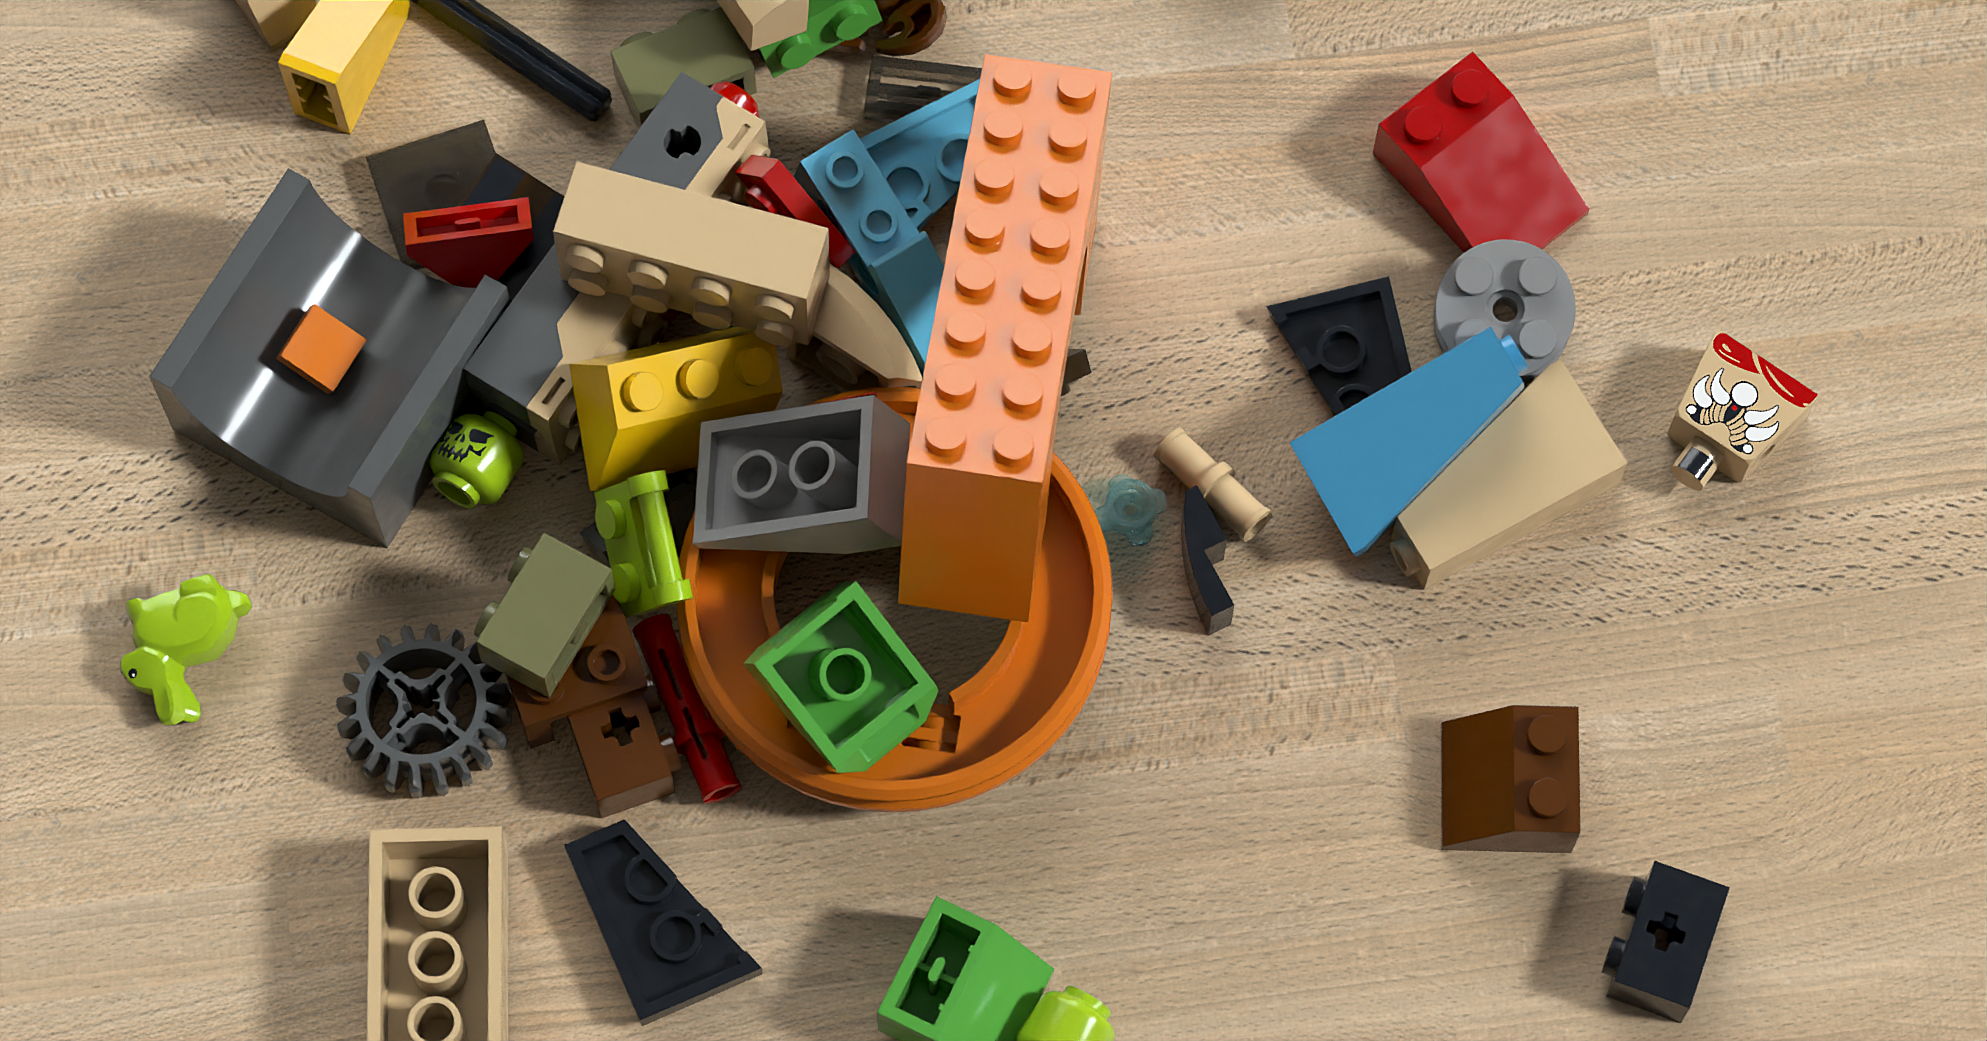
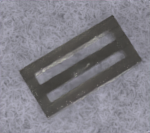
(913, 70)

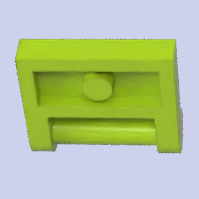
(641, 544)

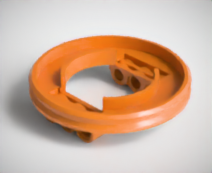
(992, 722)

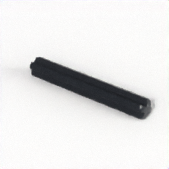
(523, 54)

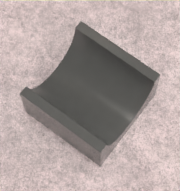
(370, 440)

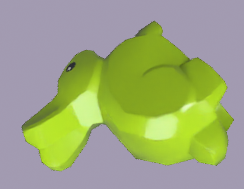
(177, 633)

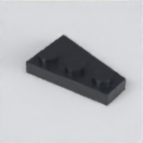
(1346, 340)
(654, 928)

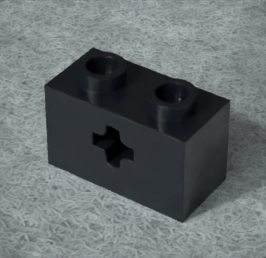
(1690, 913)

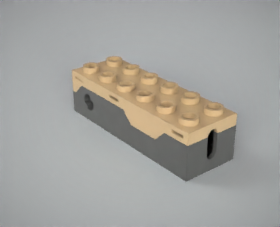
(523, 363)

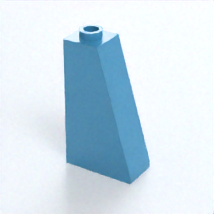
(1405, 435)

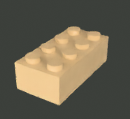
(692, 255)
(438, 934)

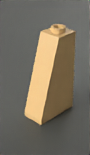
(1514, 478)

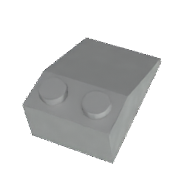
(803, 479)

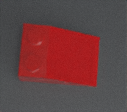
(1478, 161)

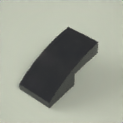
(1202, 548)

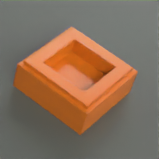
(321, 349)

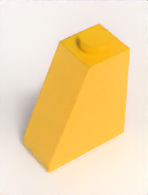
(339, 58)

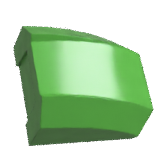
(845, 679)

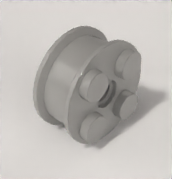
(1511, 276)

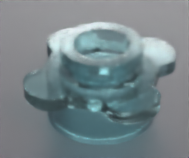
(1125, 492)

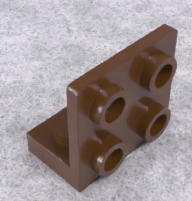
(601, 672)

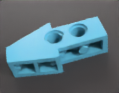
(891, 255)

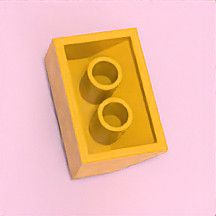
(648, 403)

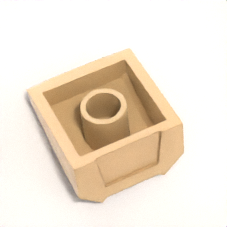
(855, 342)

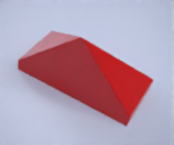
(469, 239)

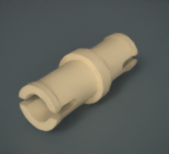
(1215, 483)

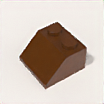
(1511, 780)

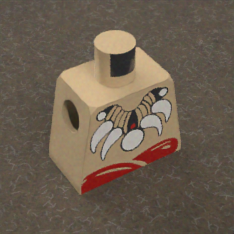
(1735, 413)

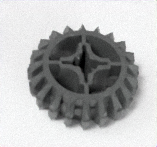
(408, 731)

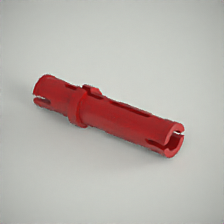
(712, 773)

